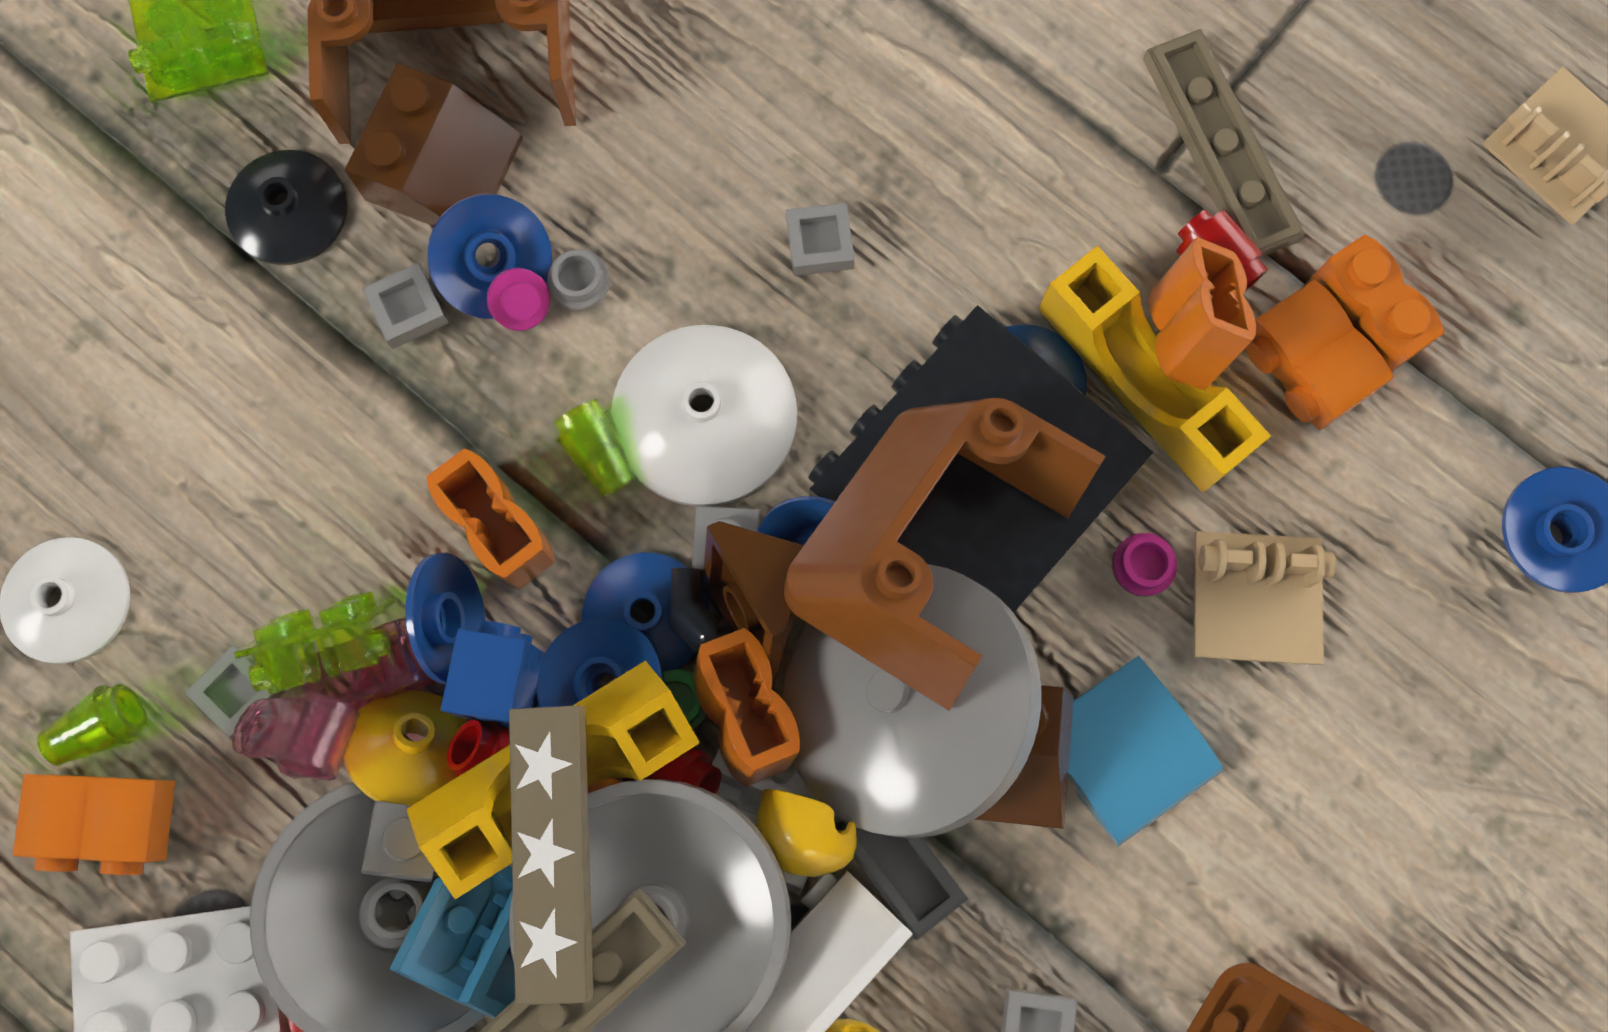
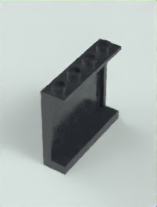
(972, 516)

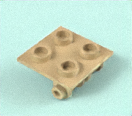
(1558, 145)
(1259, 597)

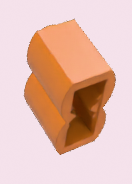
(1378, 302)
(1201, 314)
(1317, 356)
(494, 525)
(754, 722)
(94, 820)

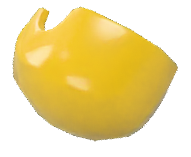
(804, 834)

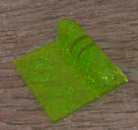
(195, 45)
(341, 633)

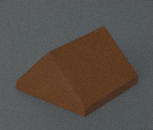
(746, 584)

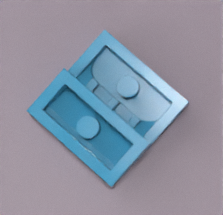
(1135, 751)
(464, 945)

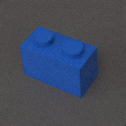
(492, 673)

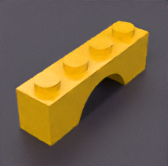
(1106, 326)
(629, 734)

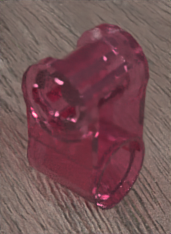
(392, 676)
(298, 734)

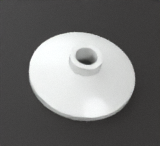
(89, 610)

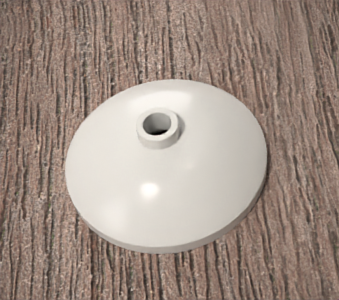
(712, 453)

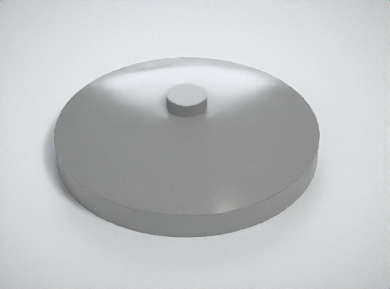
(894, 754)
(715, 887)
(332, 933)

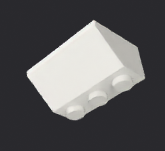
(831, 956)

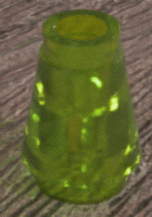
(594, 446)
(94, 725)

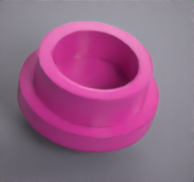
(518, 299)
(1144, 564)

